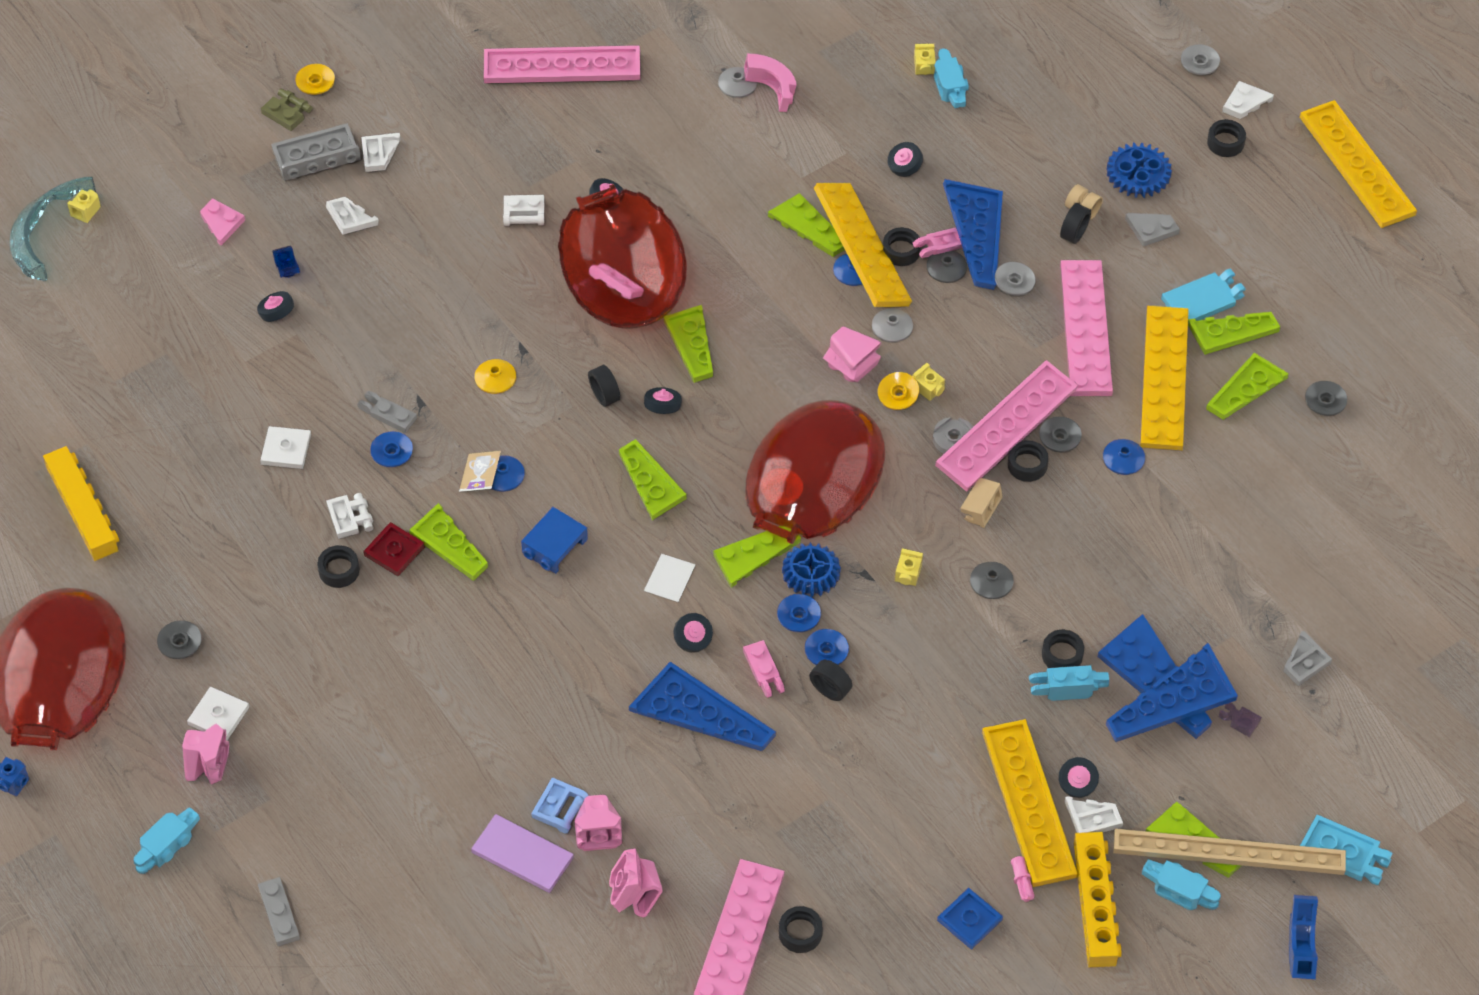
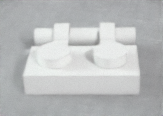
(343, 518)

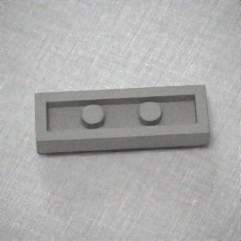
(278, 911)

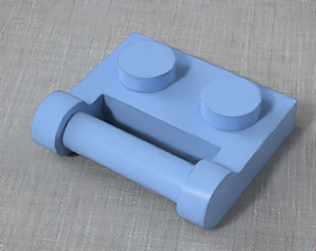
(553, 801)

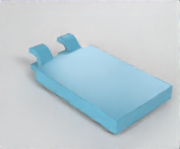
(1205, 295)
(1360, 849)

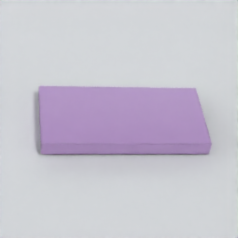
(522, 853)

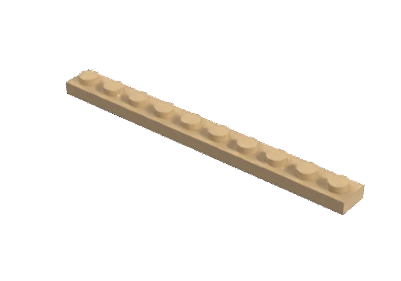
(1229, 851)

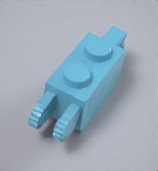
(950, 80)
(1068, 682)
(165, 839)
(1181, 885)

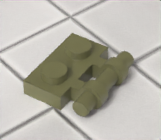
(282, 113)

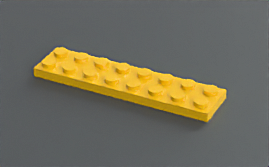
(1358, 164)
(862, 245)
(1164, 378)
(1029, 803)

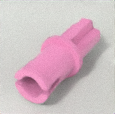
(1022, 878)

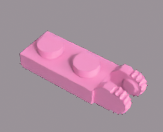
(938, 242)
(616, 281)
(763, 667)

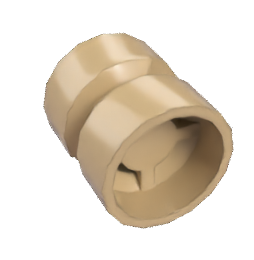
(1082, 196)

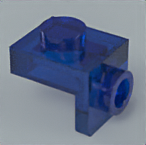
(285, 262)

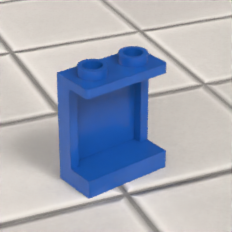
(553, 539)

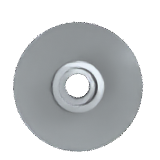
(1200, 59)
(733, 83)
(1015, 272)
(892, 331)

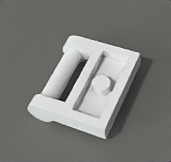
(523, 209)

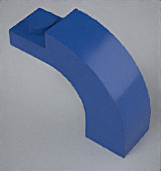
(1302, 937)

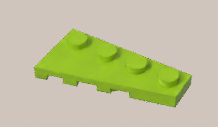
(808, 223)
(1230, 331)
(691, 341)
(1246, 385)
(652, 482)
(449, 542)
(749, 554)
(1181, 822)

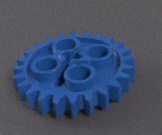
(1141, 164)

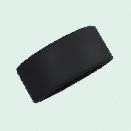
(1225, 149)
(1075, 223)
(901, 234)
(604, 385)
(1028, 474)
(333, 553)
(1067, 637)
(830, 680)
(800, 913)

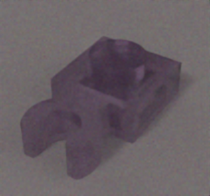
(1242, 720)

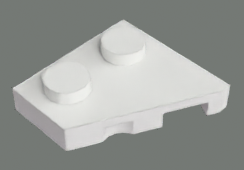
(1245, 100)
(349, 216)

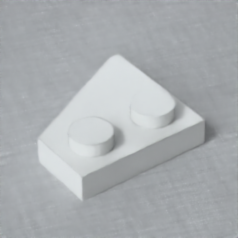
(379, 150)
(1093, 816)

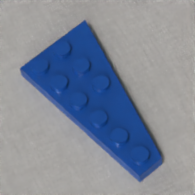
(978, 222)
(1142, 662)
(1181, 693)
(688, 703)

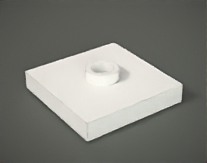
(285, 447)
(219, 709)

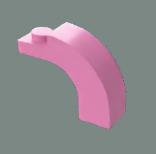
(774, 74)

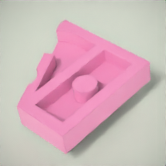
(221, 220)

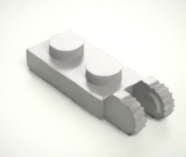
(387, 412)

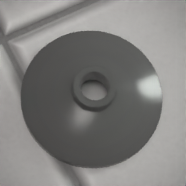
(947, 272)
(1327, 391)
(1063, 428)
(991, 587)
(179, 632)

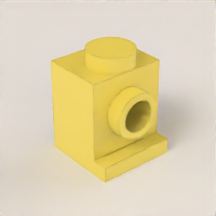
(924, 59)
(84, 205)
(929, 382)
(908, 567)

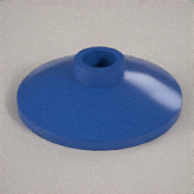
(845, 271)
(388, 443)
(1124, 463)
(510, 477)
(802, 606)
(826, 640)

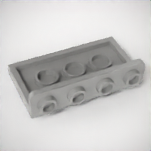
(316, 151)

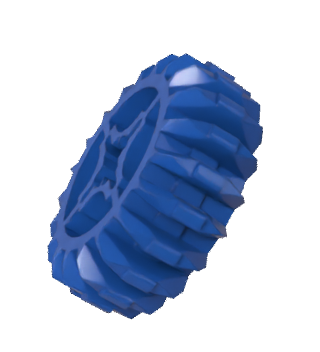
(798, 573)

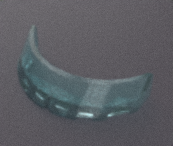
(27, 220)

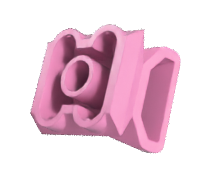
(852, 353)
(205, 753)
(598, 824)
(634, 883)

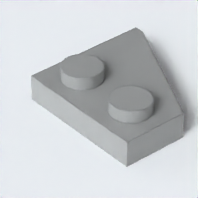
(1152, 227)
(1306, 659)

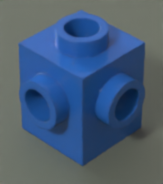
(13, 776)

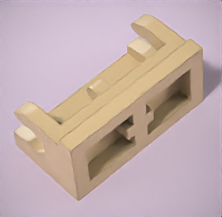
(982, 501)

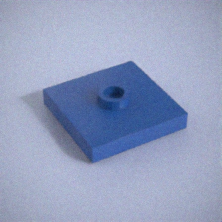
(969, 918)

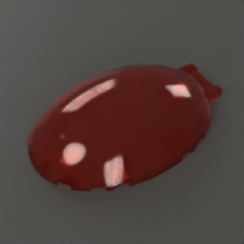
(634, 240)
(814, 470)
(59, 666)

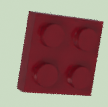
(394, 549)

